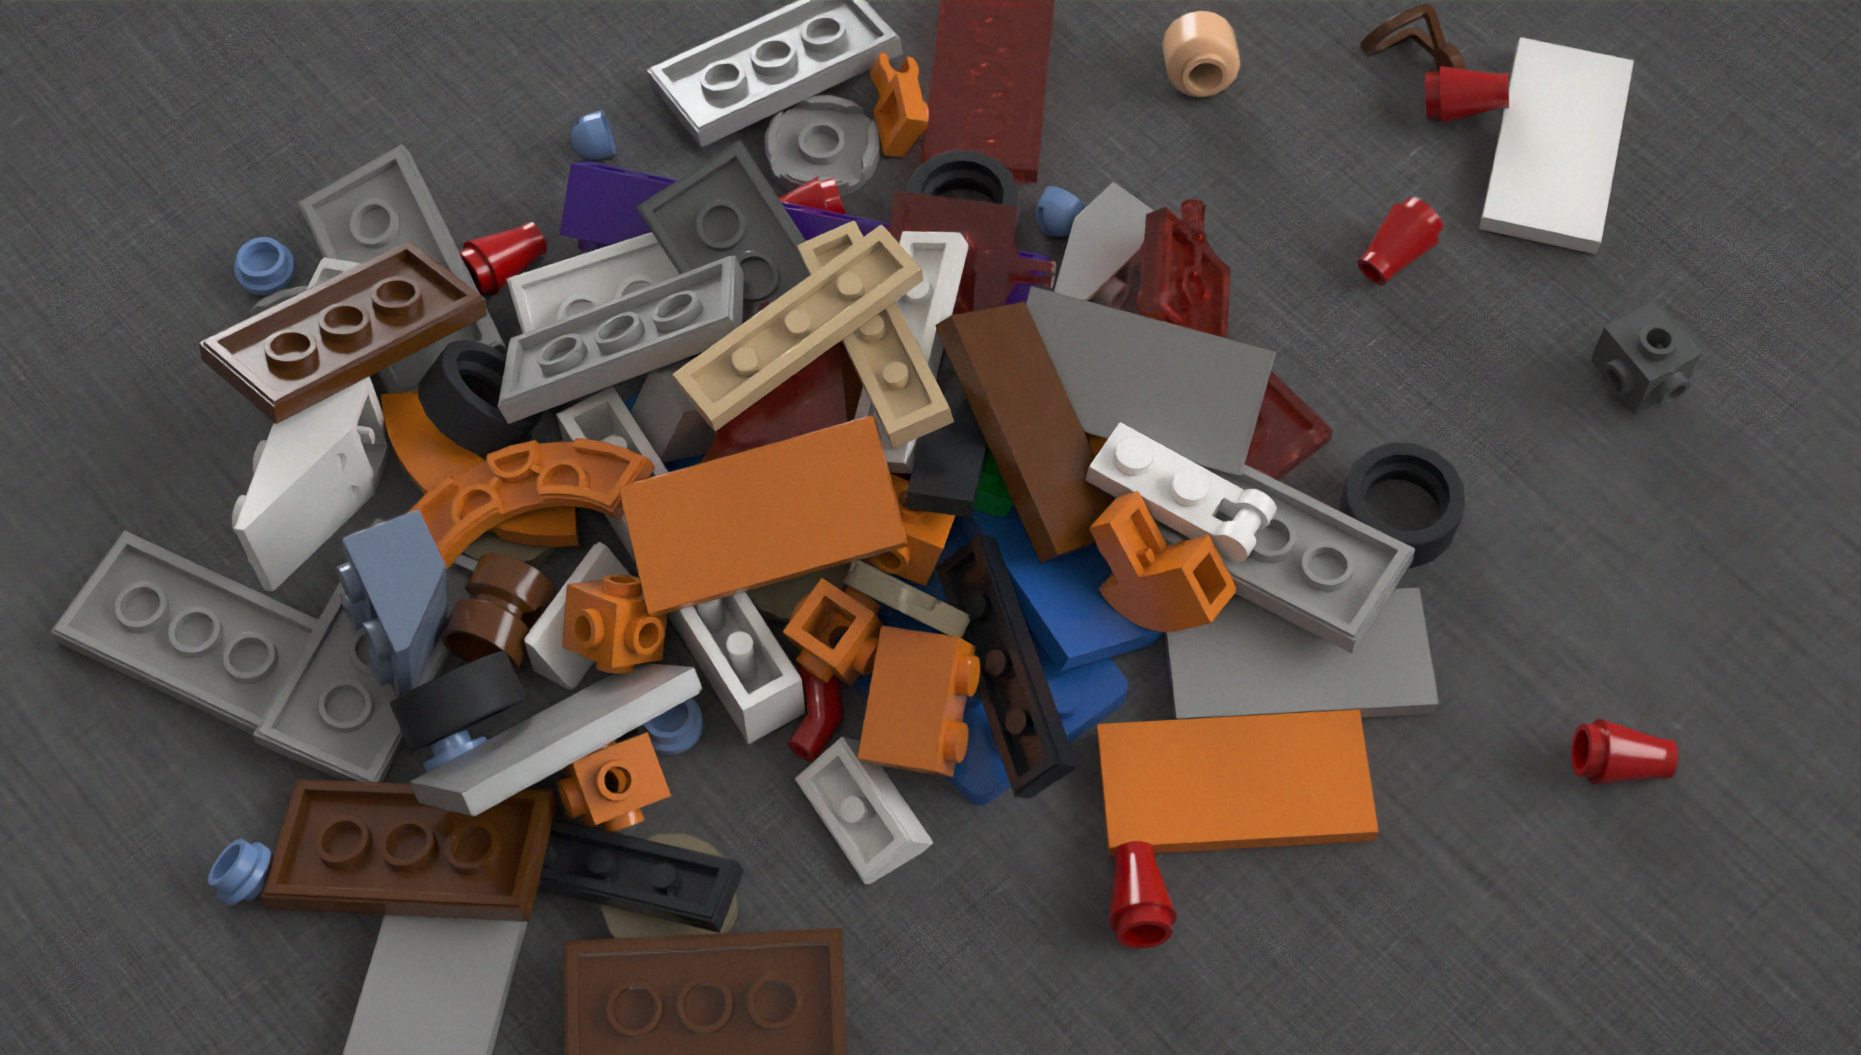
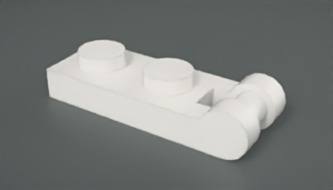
(1181, 492)

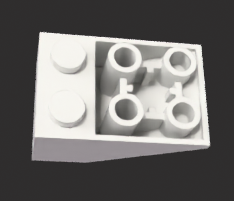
(311, 480)

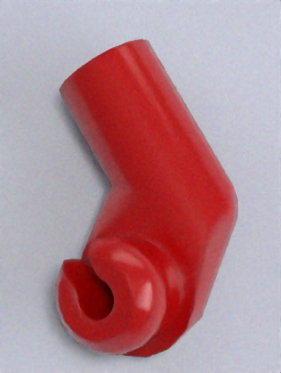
(823, 715)

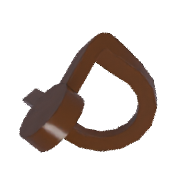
(1443, 53)

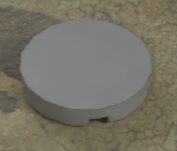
(825, 140)

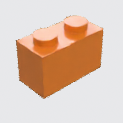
(919, 701)

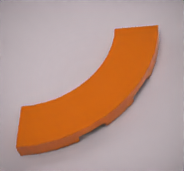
(432, 456)
(525, 480)

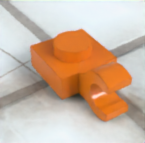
(900, 109)

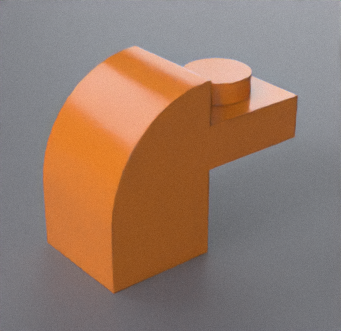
(1158, 582)

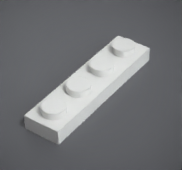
(924, 306)

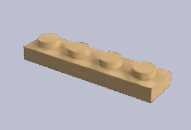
(798, 327)
(885, 356)

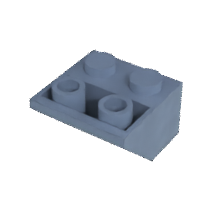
(396, 595)

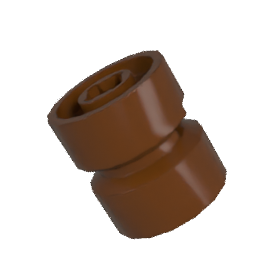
(502, 608)

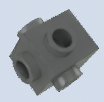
(1645, 358)

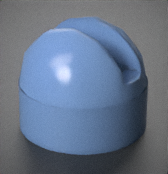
(592, 137)
(1057, 211)

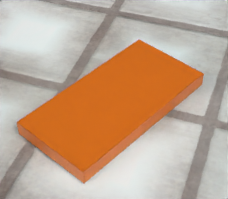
(762, 516)
(1236, 781)

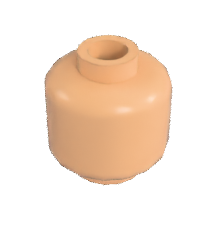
(1201, 54)

